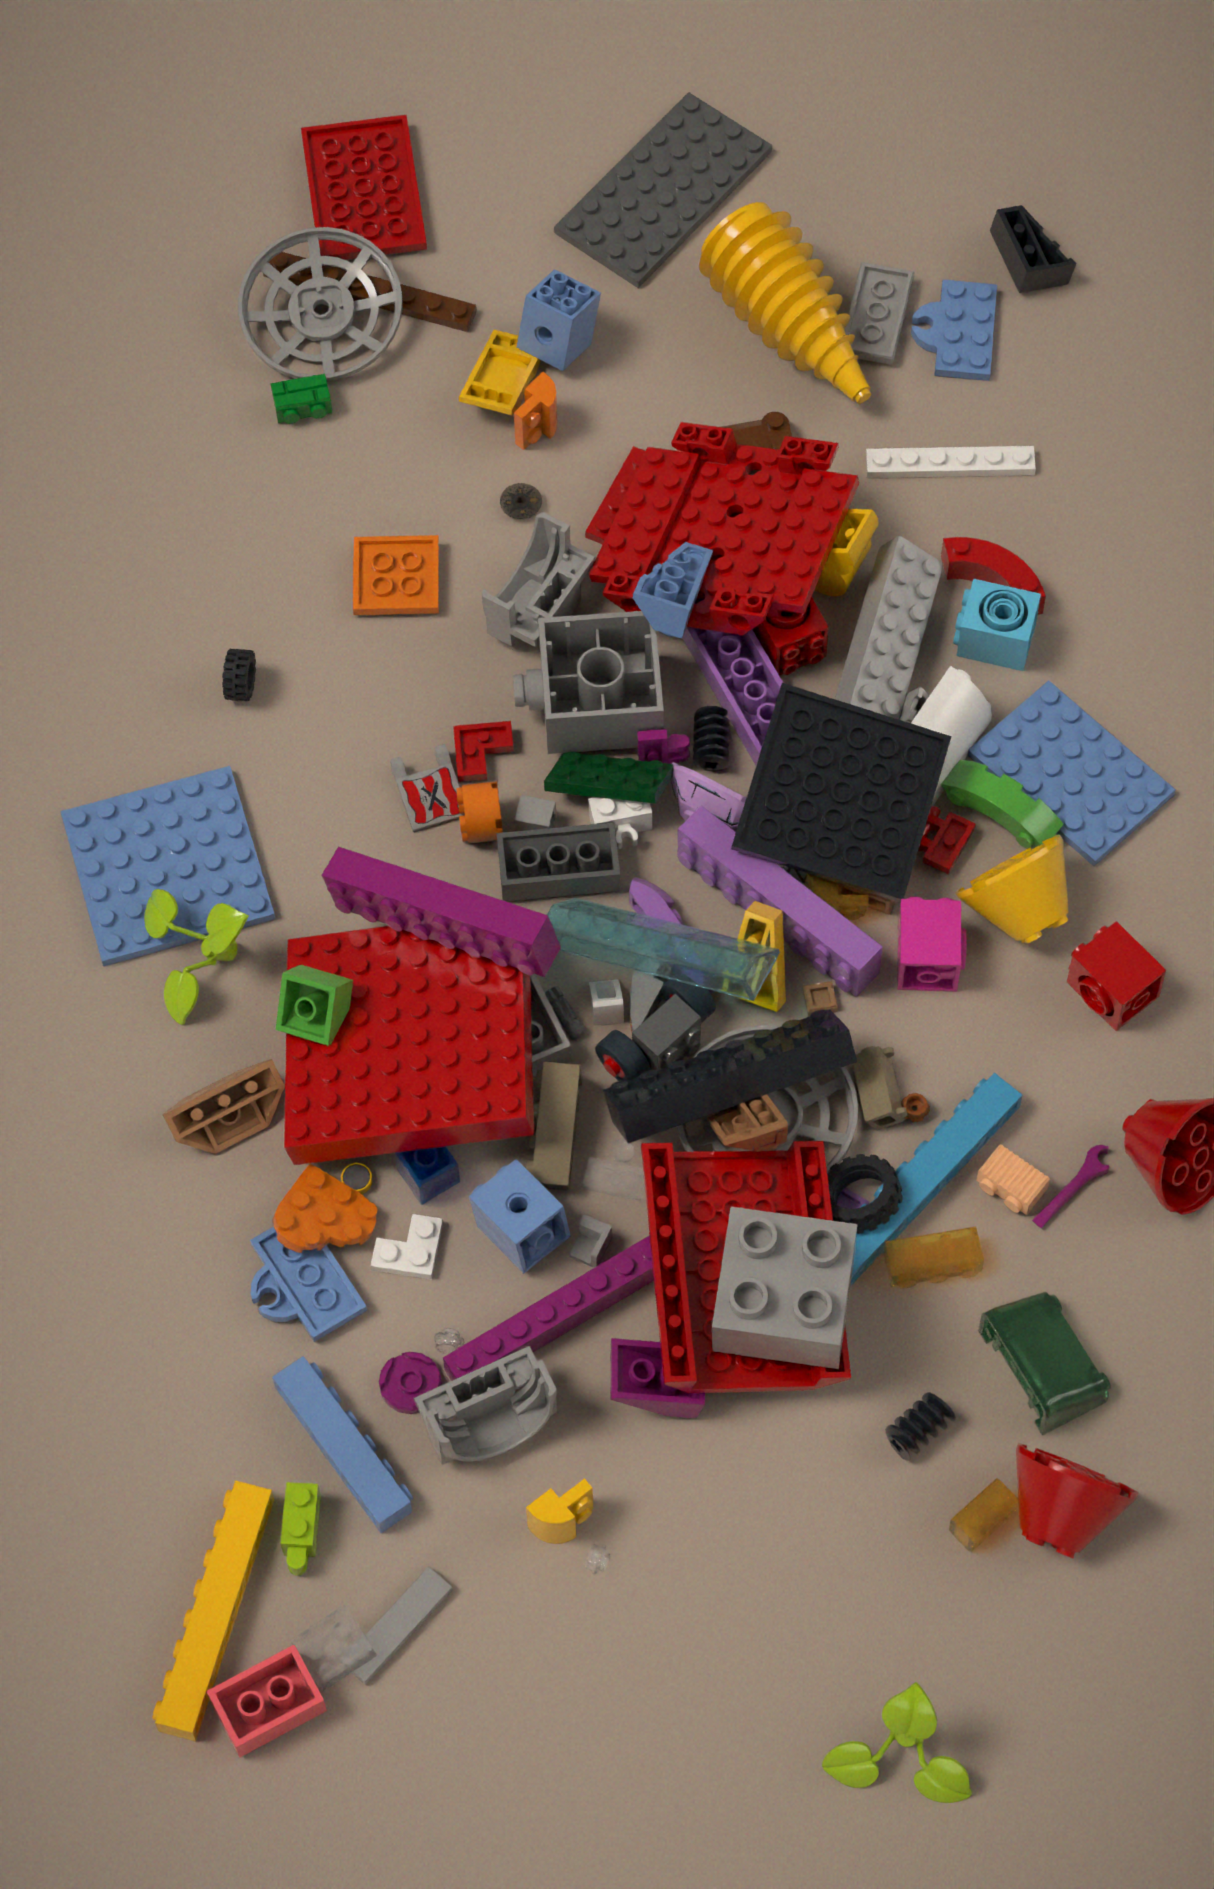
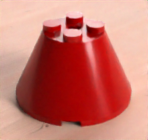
(1174, 1151)
(1065, 1500)

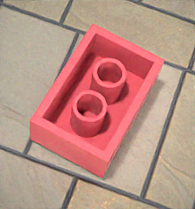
(267, 1700)

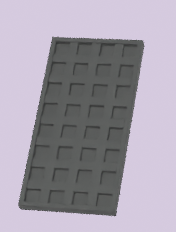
(663, 189)

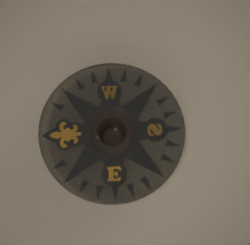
(520, 501)

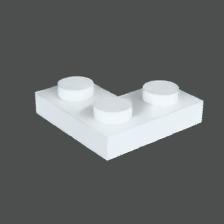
(412, 1257)

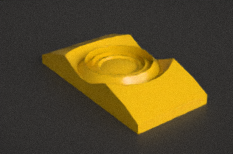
(500, 375)

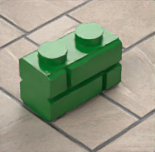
(301, 398)

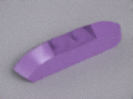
(652, 901)

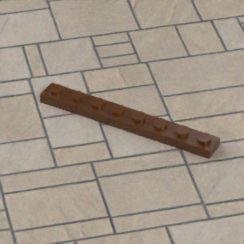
(415, 302)

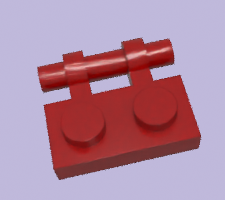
(948, 842)

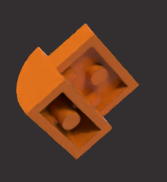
(537, 413)

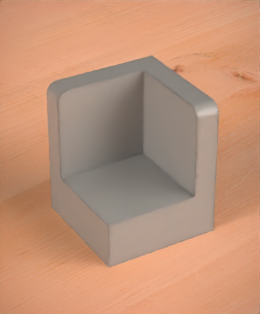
(534, 814)
(592, 1241)

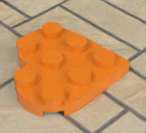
(323, 1212)

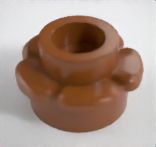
(918, 1101)

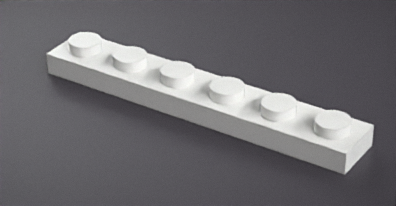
(950, 462)

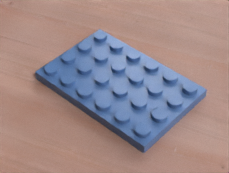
(1075, 769)

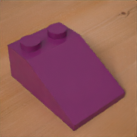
(639, 1381)

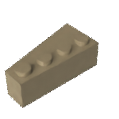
(555, 1124)

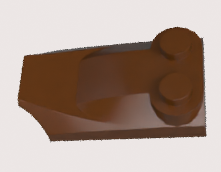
(762, 433)

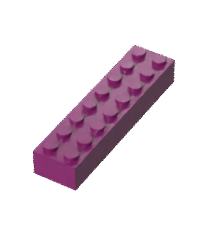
(441, 912)

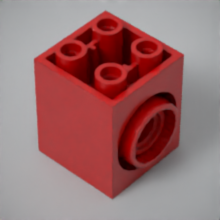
(794, 638)
(1115, 975)

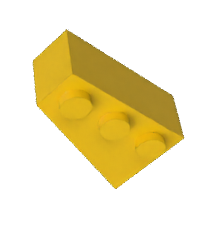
(765, 927)

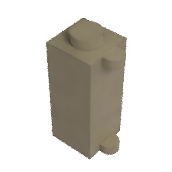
(878, 1087)

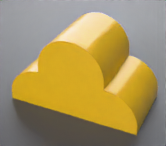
(848, 551)

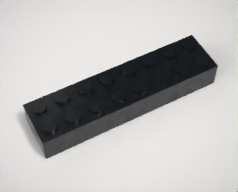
(729, 1075)

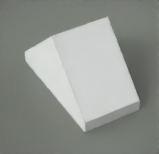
(606, 1002)

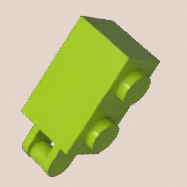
(300, 1525)

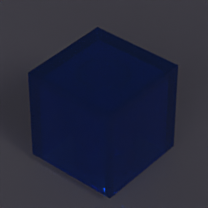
(428, 1171)

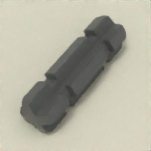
(565, 1013)

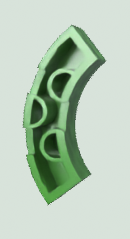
(1002, 801)

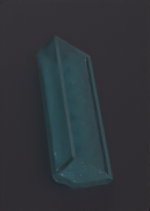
(662, 947)

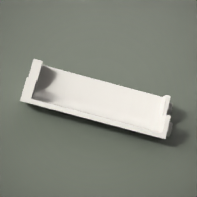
(958, 711)

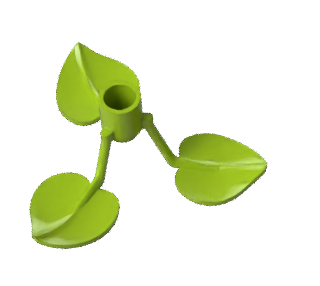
(223, 926)
(911, 1721)

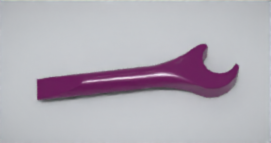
(1091, 1169)

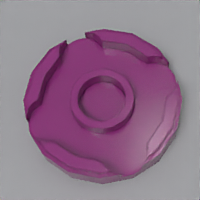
(407, 1378)

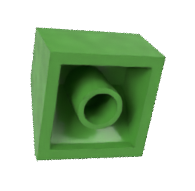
(313, 1003)

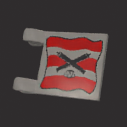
(429, 794)

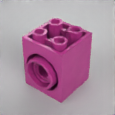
(930, 945)

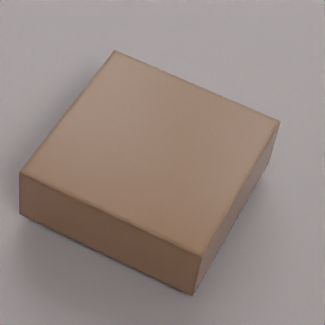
(820, 997)

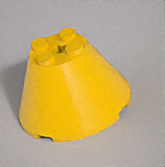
(1023, 892)

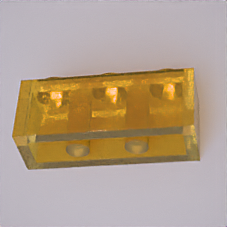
(933, 1257)

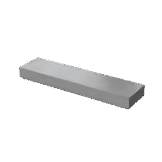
(403, 1620)

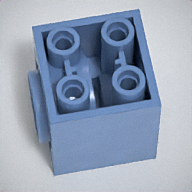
(558, 319)
(519, 1215)

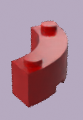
(989, 562)

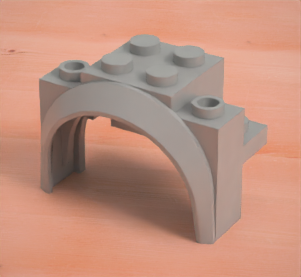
(540, 586)
(487, 1410)

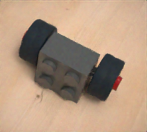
(663, 1037)

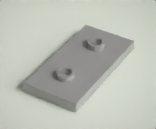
(878, 311)

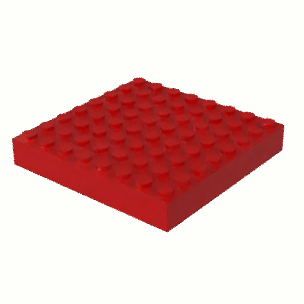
(422, 1057)

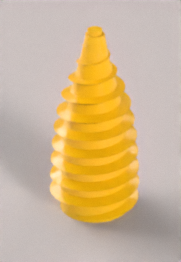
(781, 295)

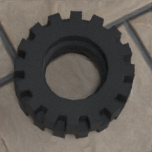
(239, 674)

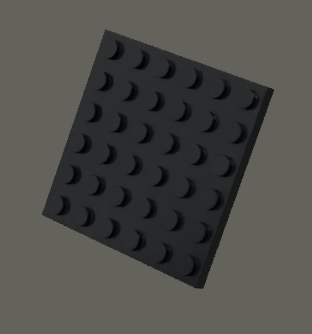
(841, 792)

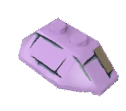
(695, 789)

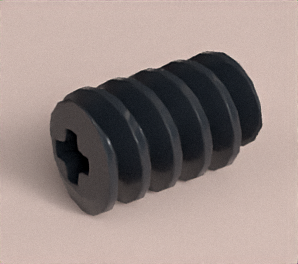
(711, 738)
(917, 1424)

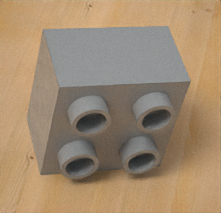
(784, 1287)

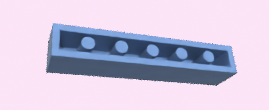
(342, 1444)

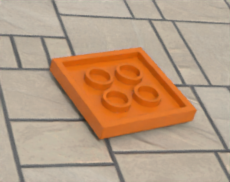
(396, 575)

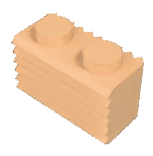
(1012, 1180)

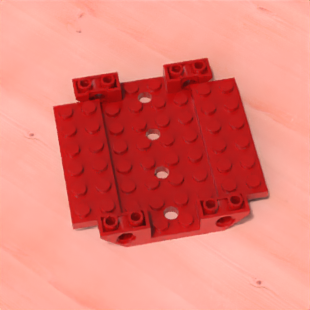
(768, 550)

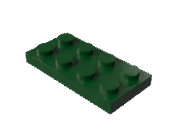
(609, 777)

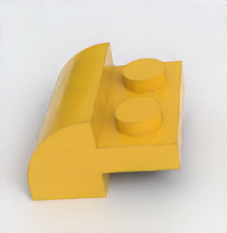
(555, 1517)

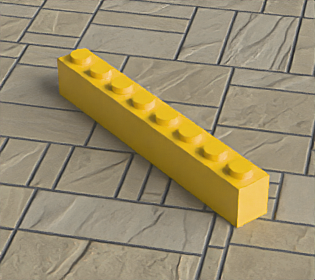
(214, 1610)

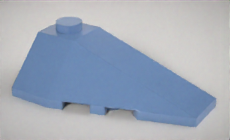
(672, 589)

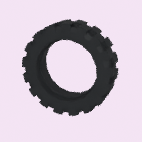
(865, 1168)

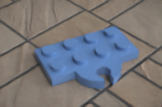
(959, 329)
(306, 1286)

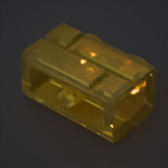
(983, 1515)

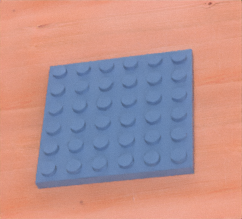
(168, 838)

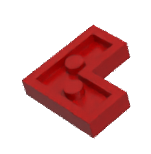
(474, 742)

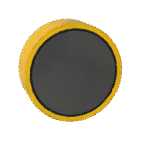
(357, 1177)

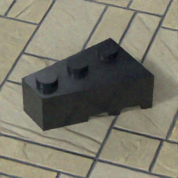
(1028, 252)

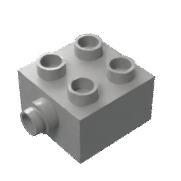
(595, 681)

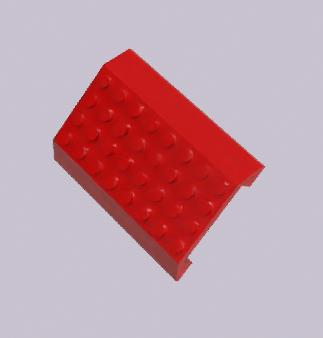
(688, 1225)

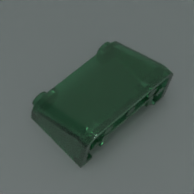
(1045, 1359)

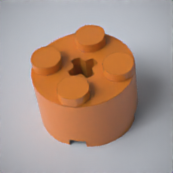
(481, 811)

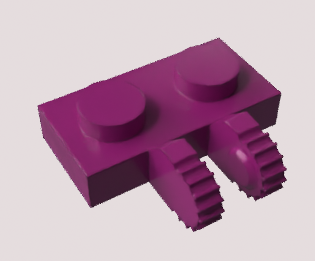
(656, 746)

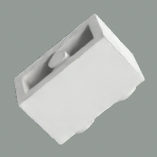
(627, 816)

